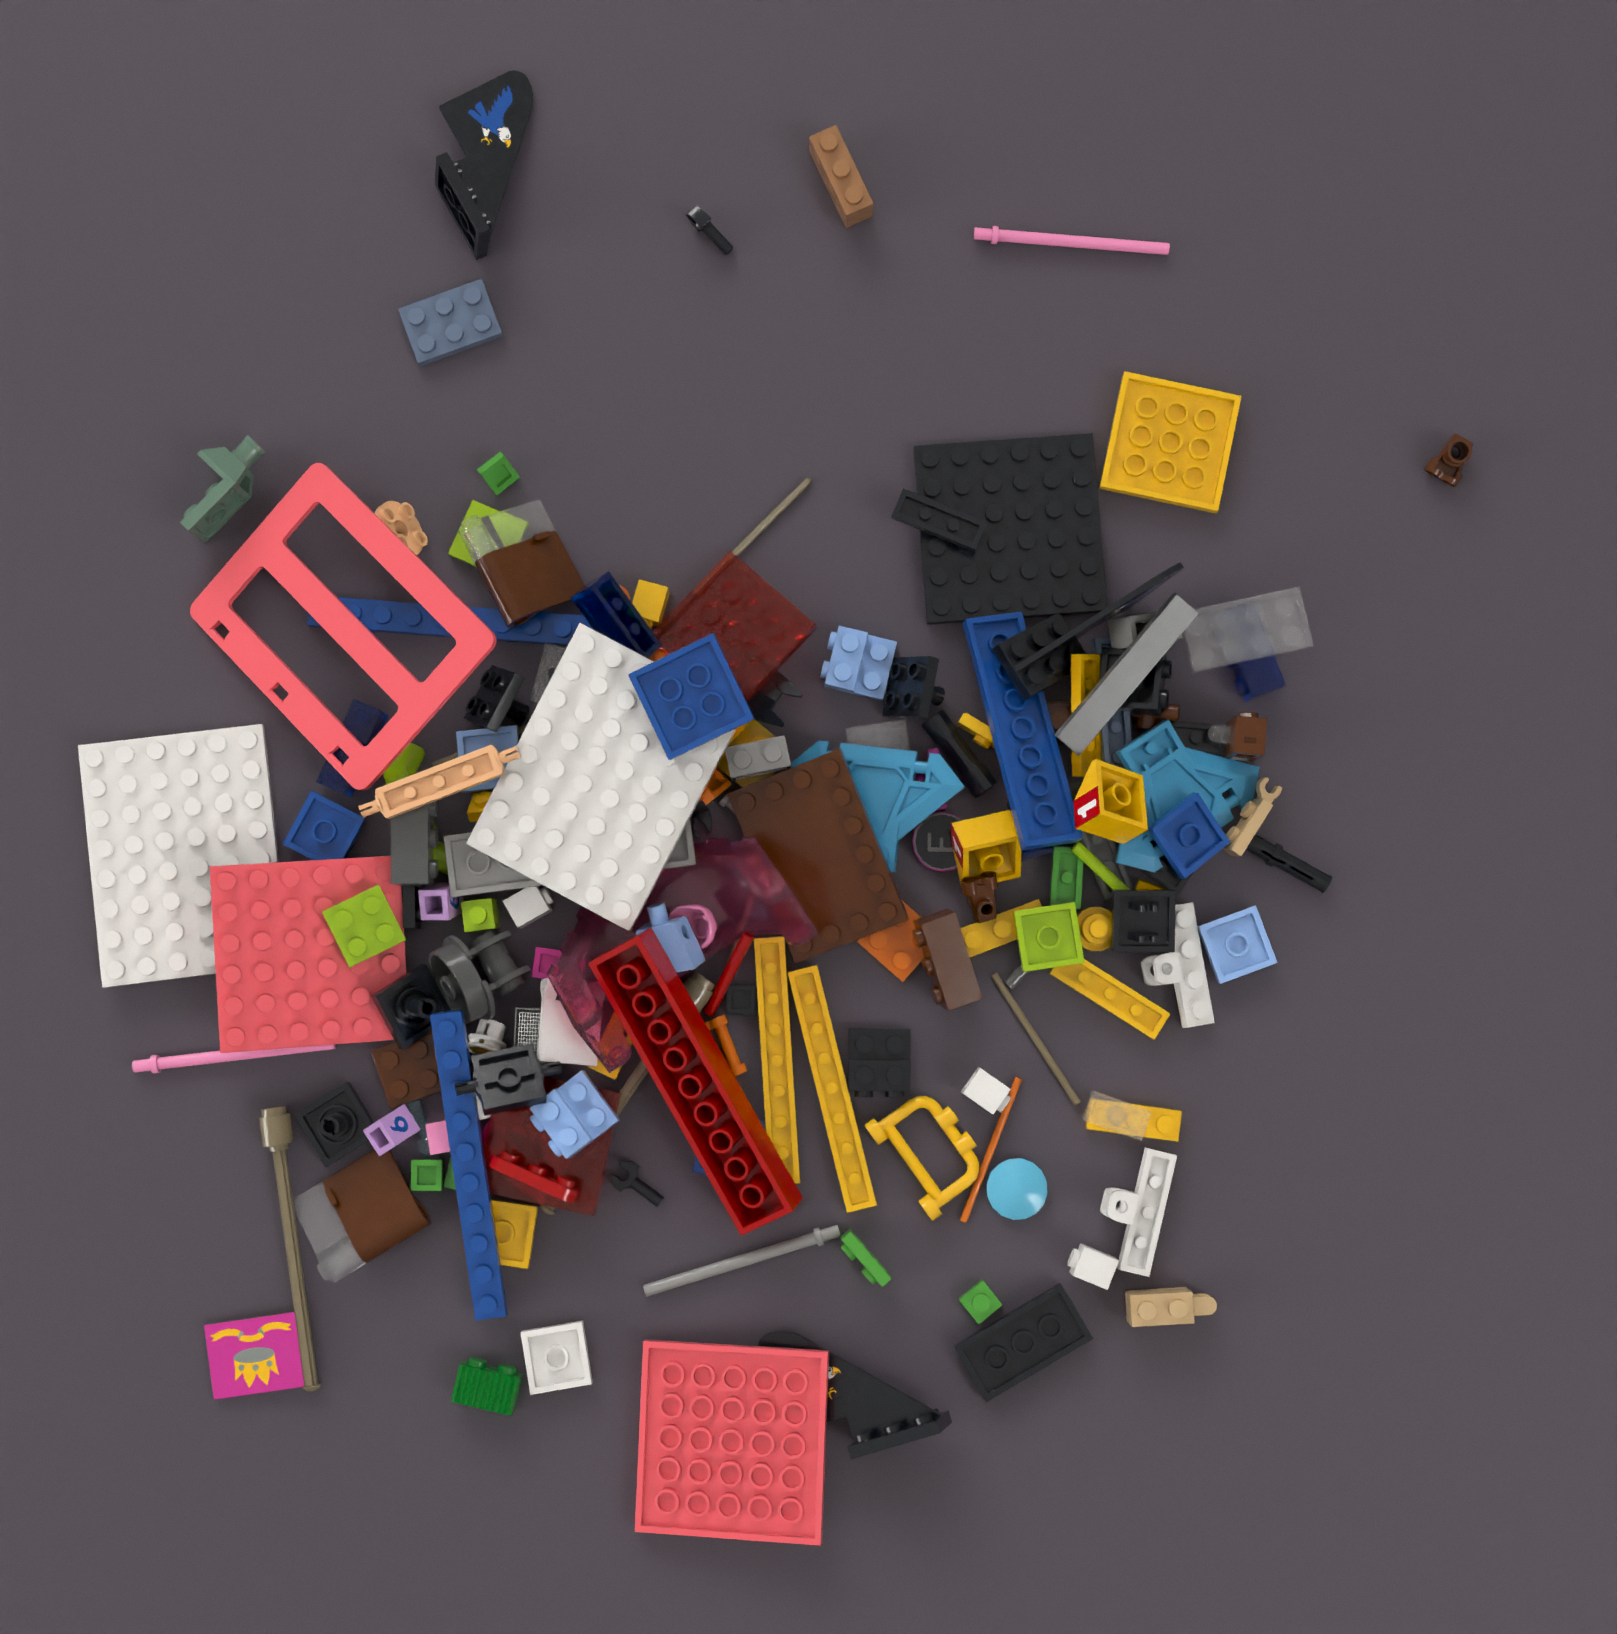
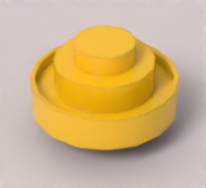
(1095, 928)

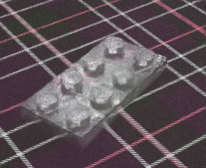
(1247, 630)

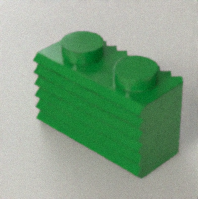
(487, 1386)

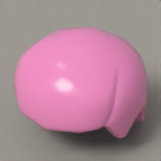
(700, 920)

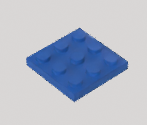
(691, 696)

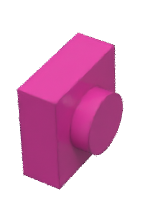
(542, 961)

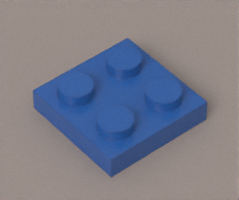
(324, 829)
(1188, 835)

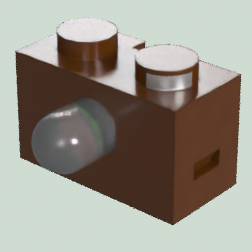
(1243, 736)

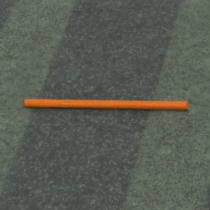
(990, 1151)

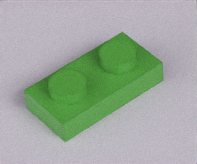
(1066, 877)
(872, 1268)

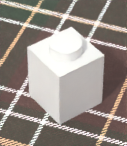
(529, 905)
(987, 1091)
(1092, 1265)

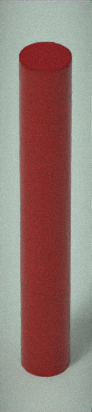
(728, 973)

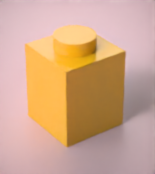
(651, 601)

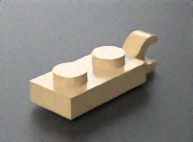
(1252, 817)

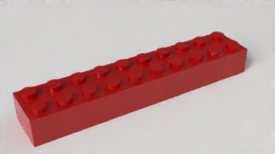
(696, 1081)

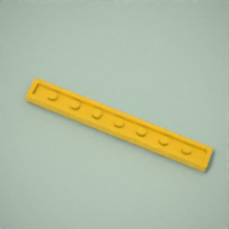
(776, 1050)
(832, 1089)

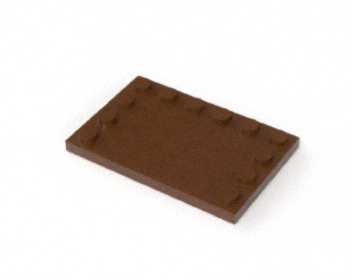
(823, 849)

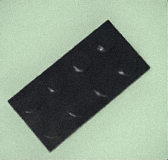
(1023, 1342)

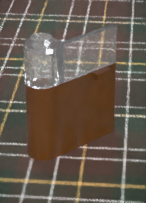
(521, 561)
(359, 1214)

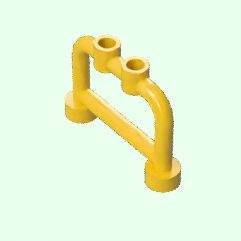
(963, 1144)

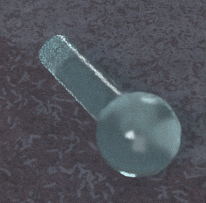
(420, 1118)

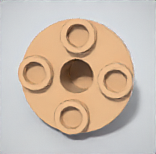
(403, 523)

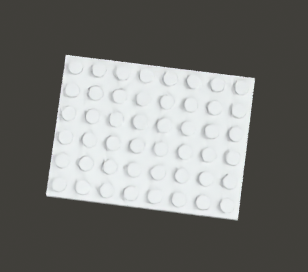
(593, 792)
(154, 828)

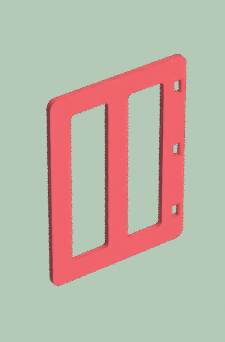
(415, 699)

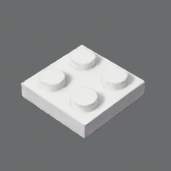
(556, 1357)

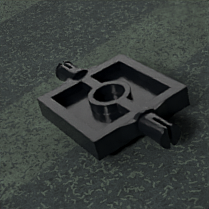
(508, 1079)

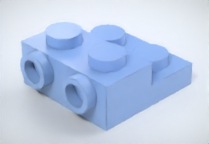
(858, 663)
(573, 1115)

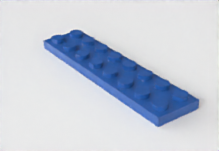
(1022, 740)

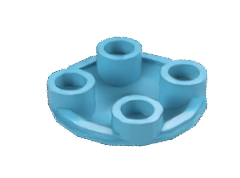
(1016, 1188)

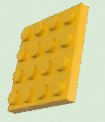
(1170, 442)

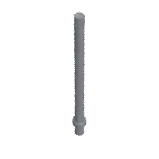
(816, 1237)

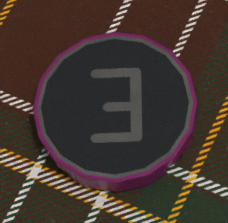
(933, 842)

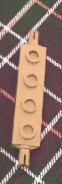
(439, 781)

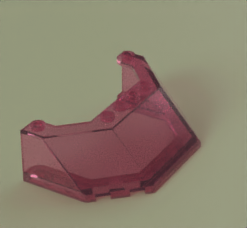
(729, 880)

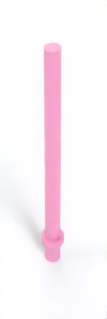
(998, 235)
(157, 1063)

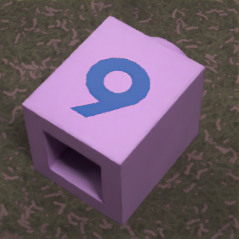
(437, 902)
(391, 1130)

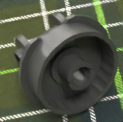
(460, 980)

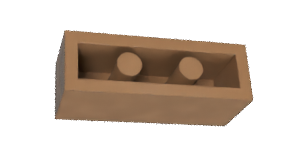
(841, 176)

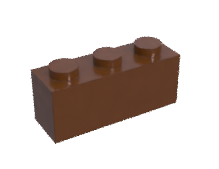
(946, 959)

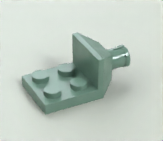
(228, 495)

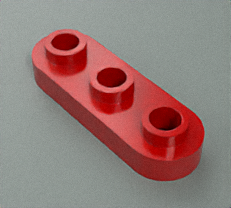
(534, 1176)

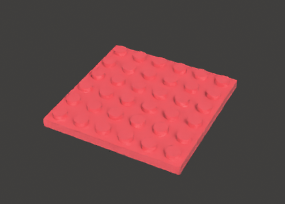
(279, 962)
(732, 1441)

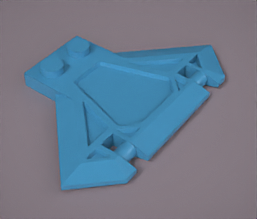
(1171, 776)
(890, 791)

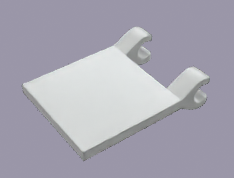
(557, 1035)

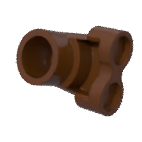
(1447, 467)
(1147, 721)
(981, 895)

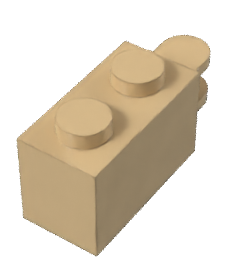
(1166, 1306)

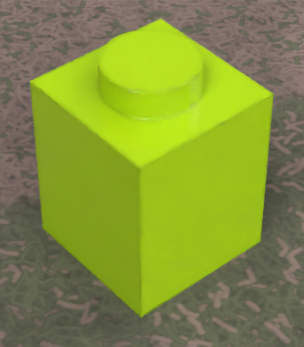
(480, 915)

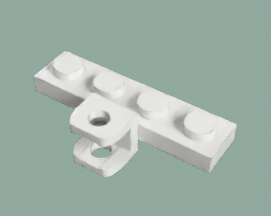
(1184, 969)
(1141, 1210)

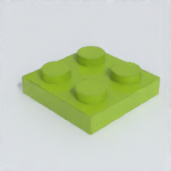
(364, 925)
(1048, 937)

